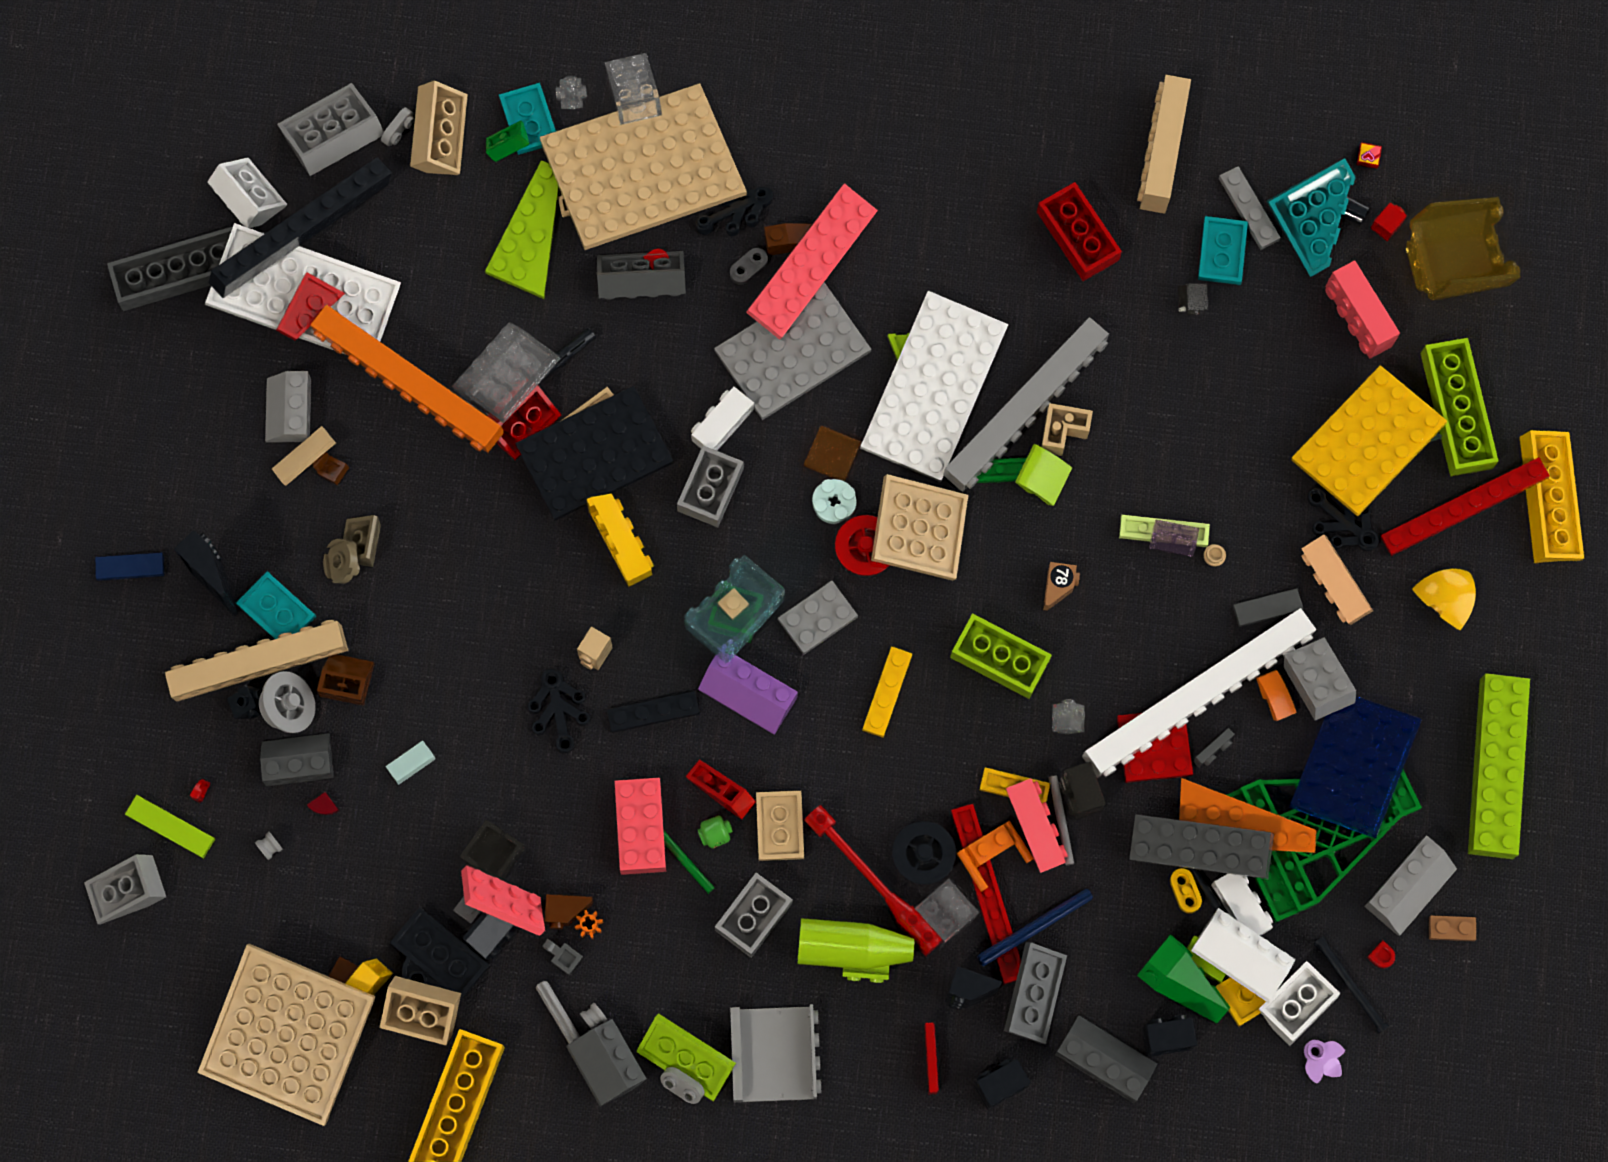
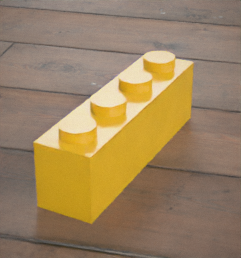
(619, 538)

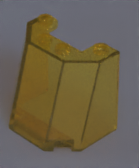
(1458, 249)

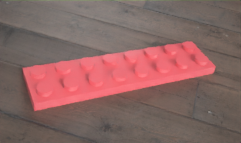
(811, 261)

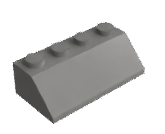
(1411, 886)

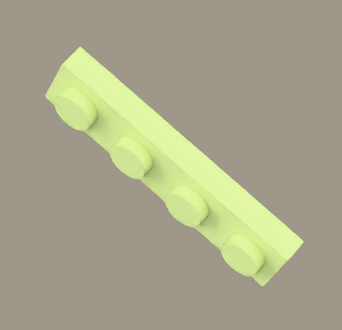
(1141, 529)

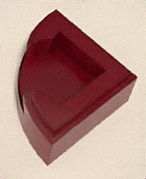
(323, 805)

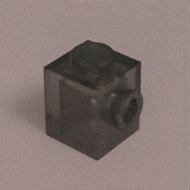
(1192, 298)

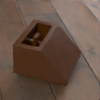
(345, 679)

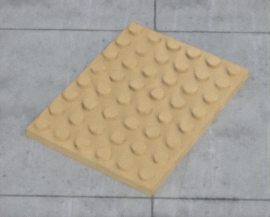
(643, 170)

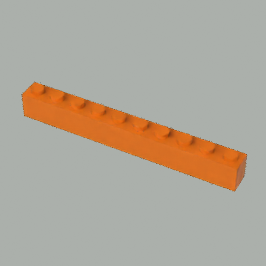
(407, 379)

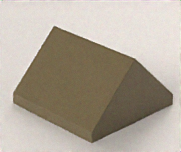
(365, 534)

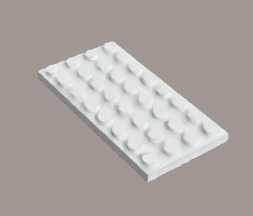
(266, 296)
(934, 386)

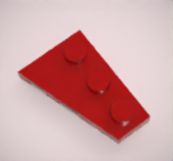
(306, 305)

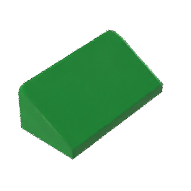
(507, 141)

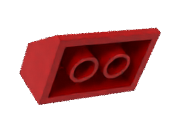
(529, 418)

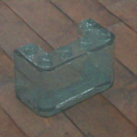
(716, 628)

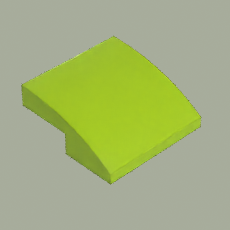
(1043, 474)

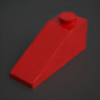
(721, 789)

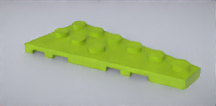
(526, 244)

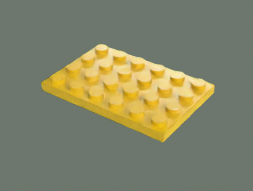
(1369, 440)

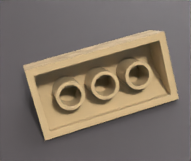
(438, 129)

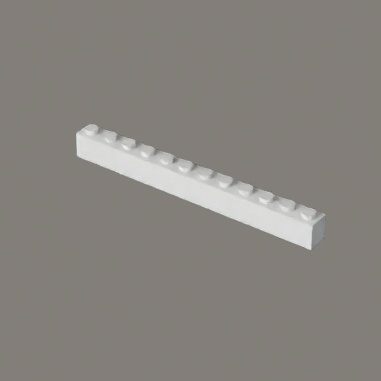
(1198, 693)

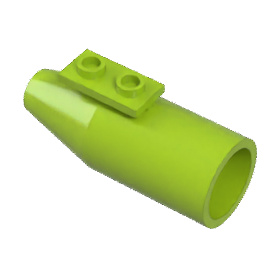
(856, 947)

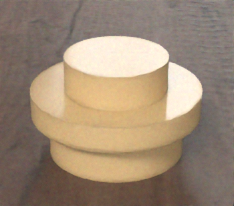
(1214, 555)

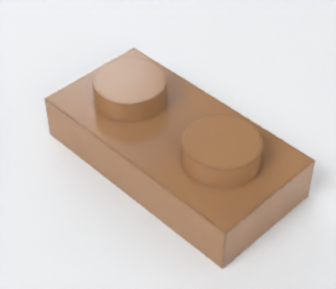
(1452, 928)

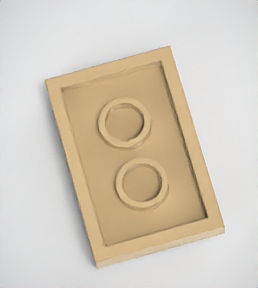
(780, 825)

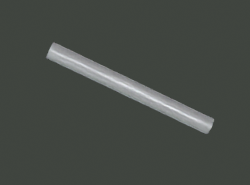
(1061, 820)

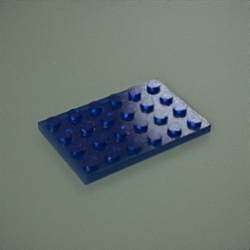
(1356, 766)

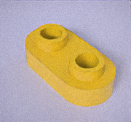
(1185, 891)

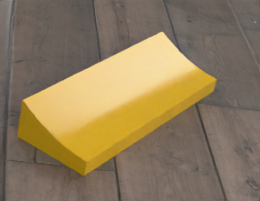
(1554, 501)

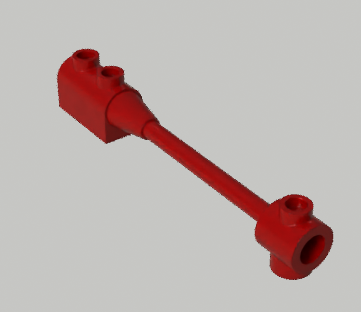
(906, 916)

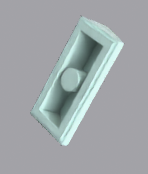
(410, 762)

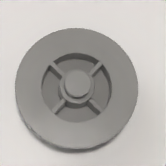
(287, 702)

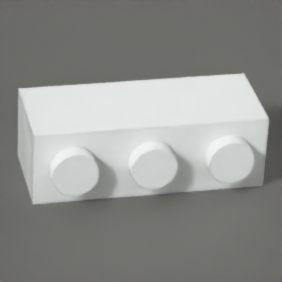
(722, 419)
(1242, 903)

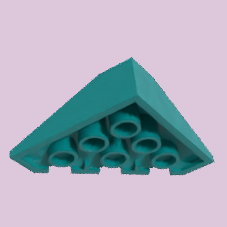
(1312, 213)

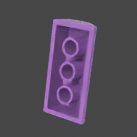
(748, 692)

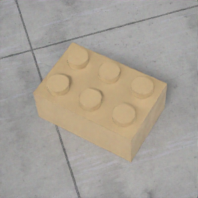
(420, 1010)

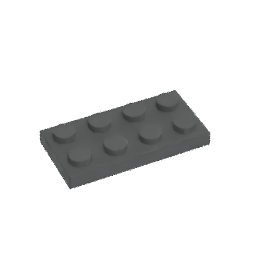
(1035, 993)

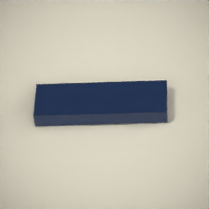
(129, 566)

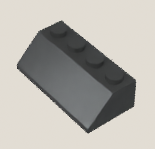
(632, 277)
(1106, 1059)

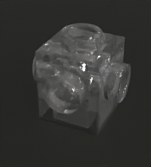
(571, 92)
(1068, 717)

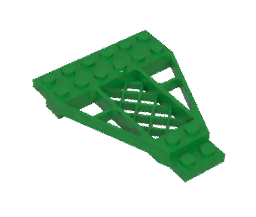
(1288, 887)

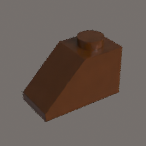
(563, 909)

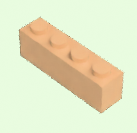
(1336, 579)

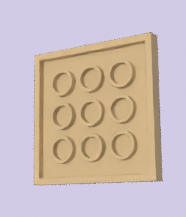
(919, 527)

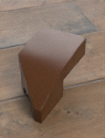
(330, 468)

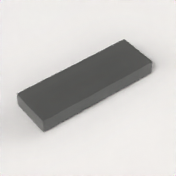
(1267, 607)

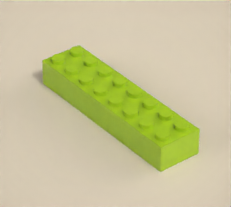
(1499, 766)

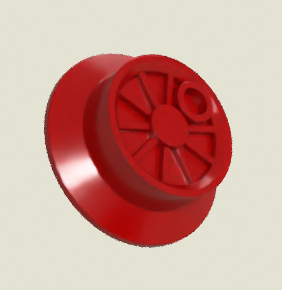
(855, 546)

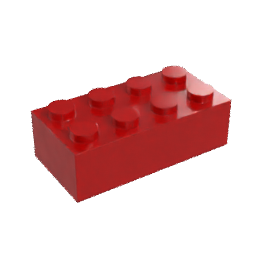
(1079, 231)

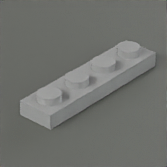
(1249, 207)

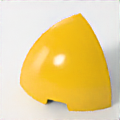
(1450, 594)

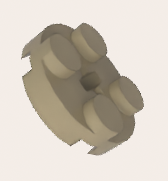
(342, 551)

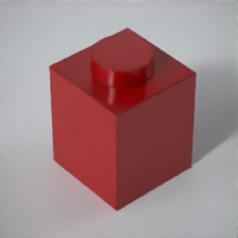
(1389, 221)

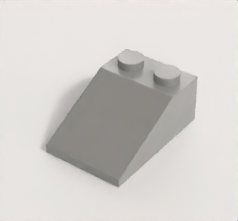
(125, 888)

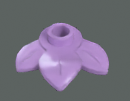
(1325, 1062)

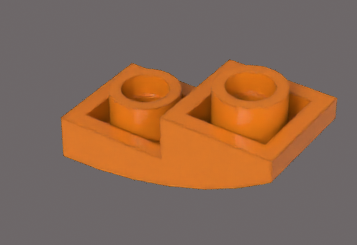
(1277, 695)

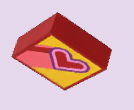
(1369, 155)

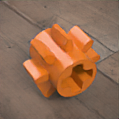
(583, 922)

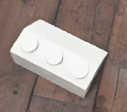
(246, 192)
(1298, 1003)

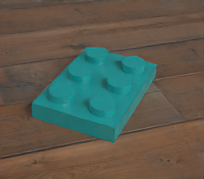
(530, 107)
(1222, 250)
(275, 607)

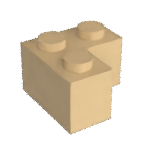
(1064, 422)

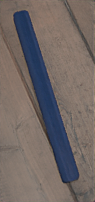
(1034, 927)

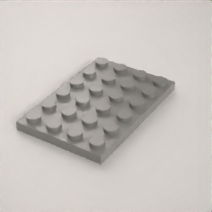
(809, 353)

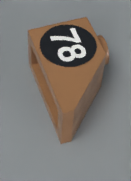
(1060, 583)

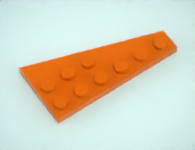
(1214, 808)

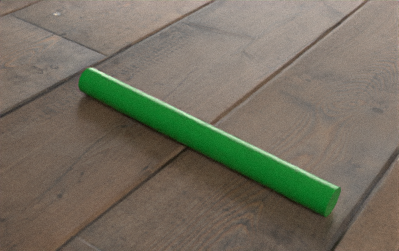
(688, 864)

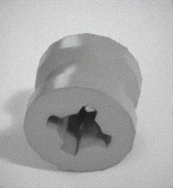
(268, 845)
(593, 1016)

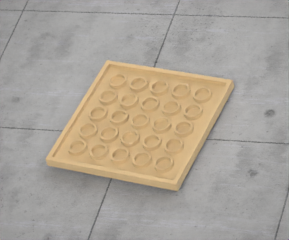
(286, 1034)

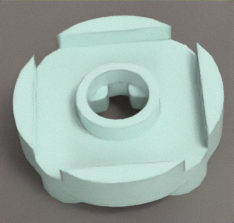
(839, 512)

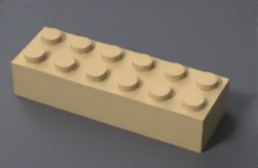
(1163, 144)

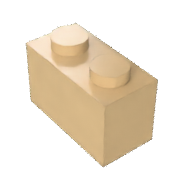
(594, 649)

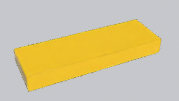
(997, 782)

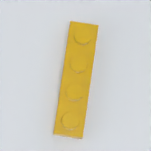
(887, 692)

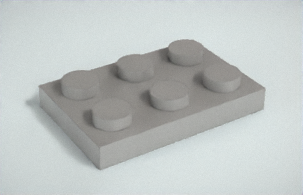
(817, 617)

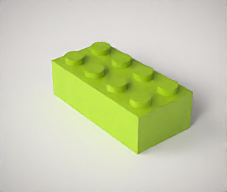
(1000, 656)

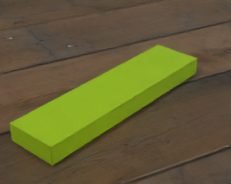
(170, 826)

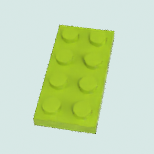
(674, 1047)

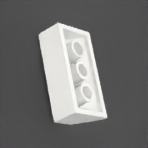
(1243, 955)

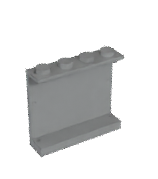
(774, 1054)

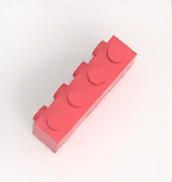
(1035, 825)

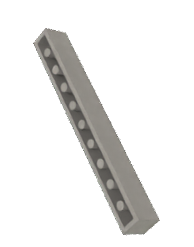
(1026, 404)

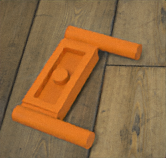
(989, 847)

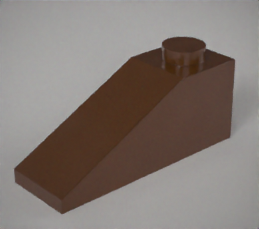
(784, 237)

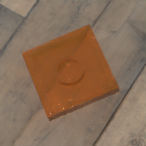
(832, 453)

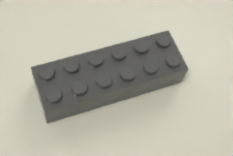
(167, 270)
(1201, 846)

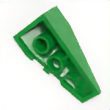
(1180, 979)

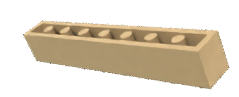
(256, 661)

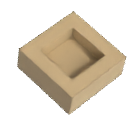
(733, 604)

